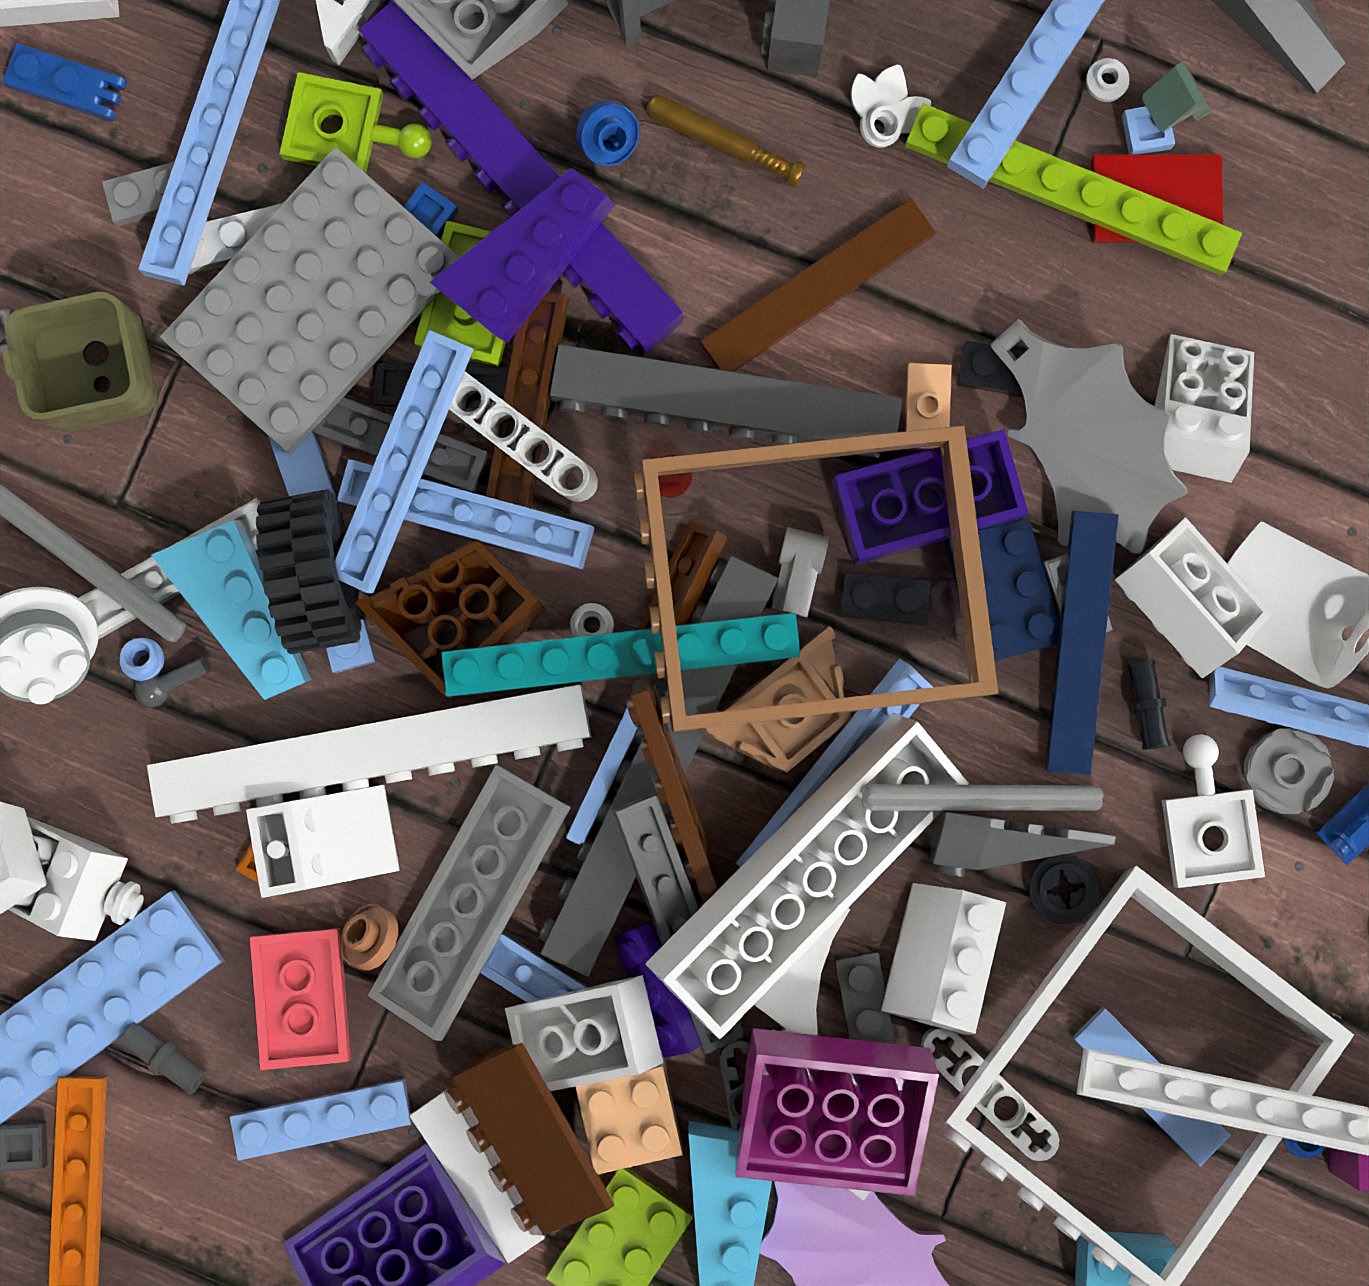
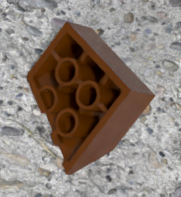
(453, 606)

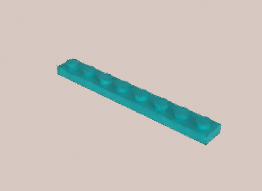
(617, 654)

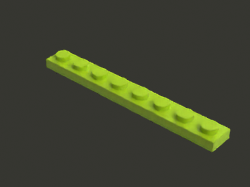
(1087, 195)

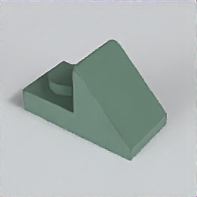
(1175, 98)

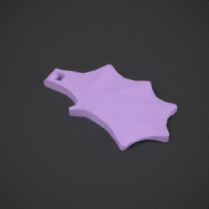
(842, 1241)

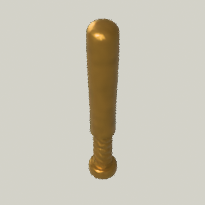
(720, 137)

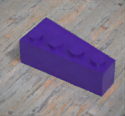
(523, 257)

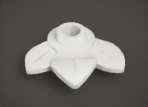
(885, 101)

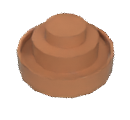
(369, 937)

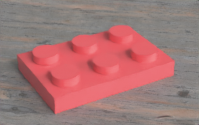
(300, 999)

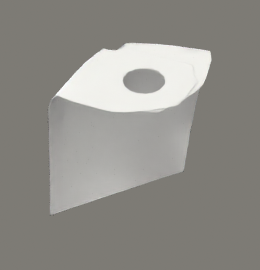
(1309, 604)

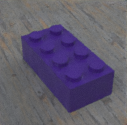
(905, 500)

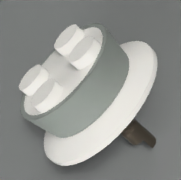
(44, 643)

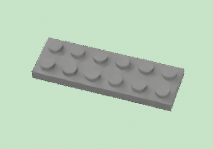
(468, 902)

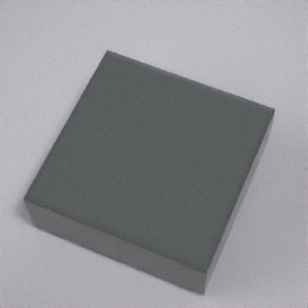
(23, 1146)

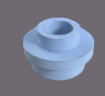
(134, 651)

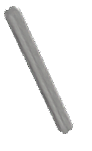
(90, 566)
(981, 797)

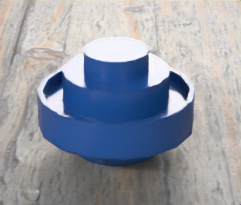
(607, 133)

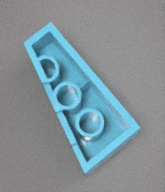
(225, 588)
(726, 1208)

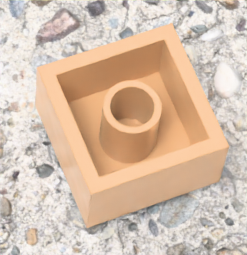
(630, 1120)

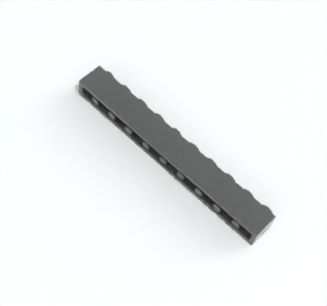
(607, 871)

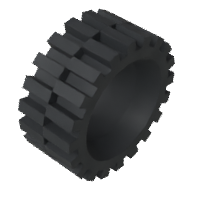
(297, 558)

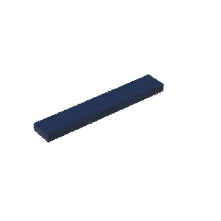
(1081, 642)

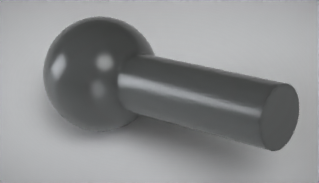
(156, 690)

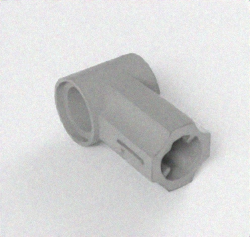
(800, 562)

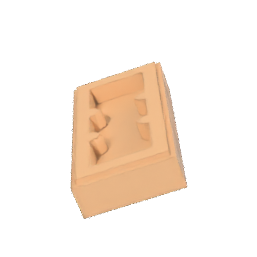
(927, 398)

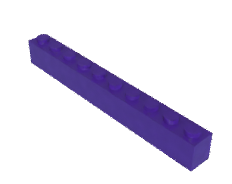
(515, 170)

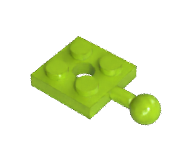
(359, 107)

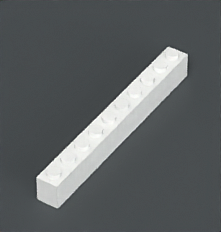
(368, 752)

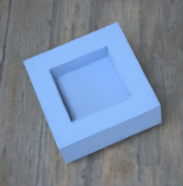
(1142, 133)
(354, 654)

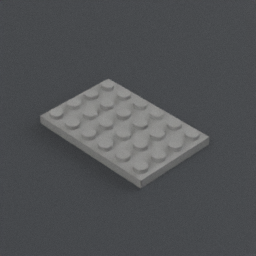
(311, 300)

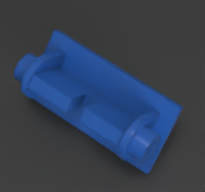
(1349, 828)

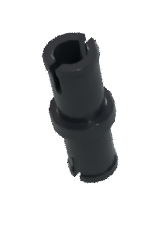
(1148, 705)

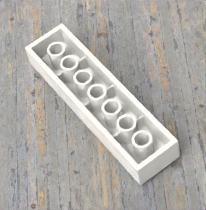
(800, 879)

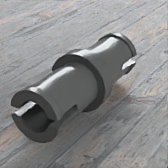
(163, 1058)

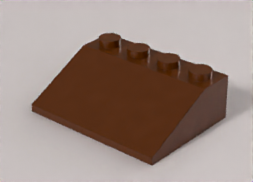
(526, 1141)

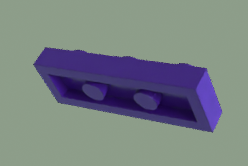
(670, 1016)

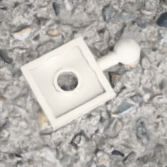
(1190, 816)

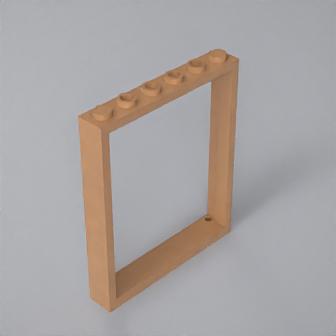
(966, 558)

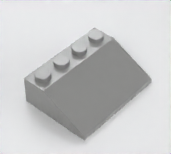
(480, 31)

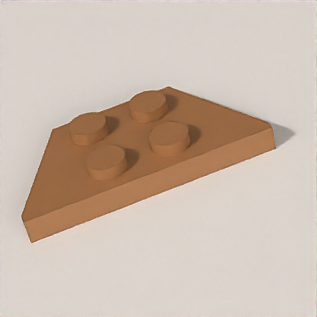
(794, 680)

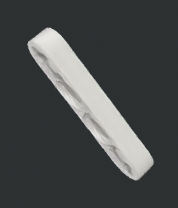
(997, 1090)

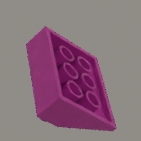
(835, 1112)

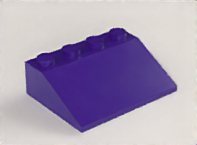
(398, 1232)

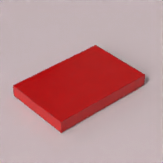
(1181, 180)

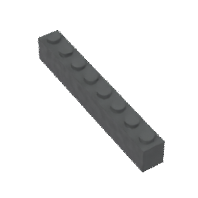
(717, 400)

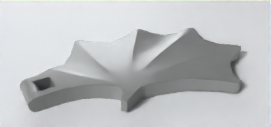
(1092, 433)

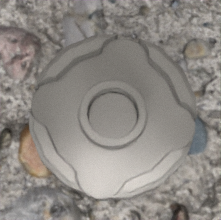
(1288, 771)

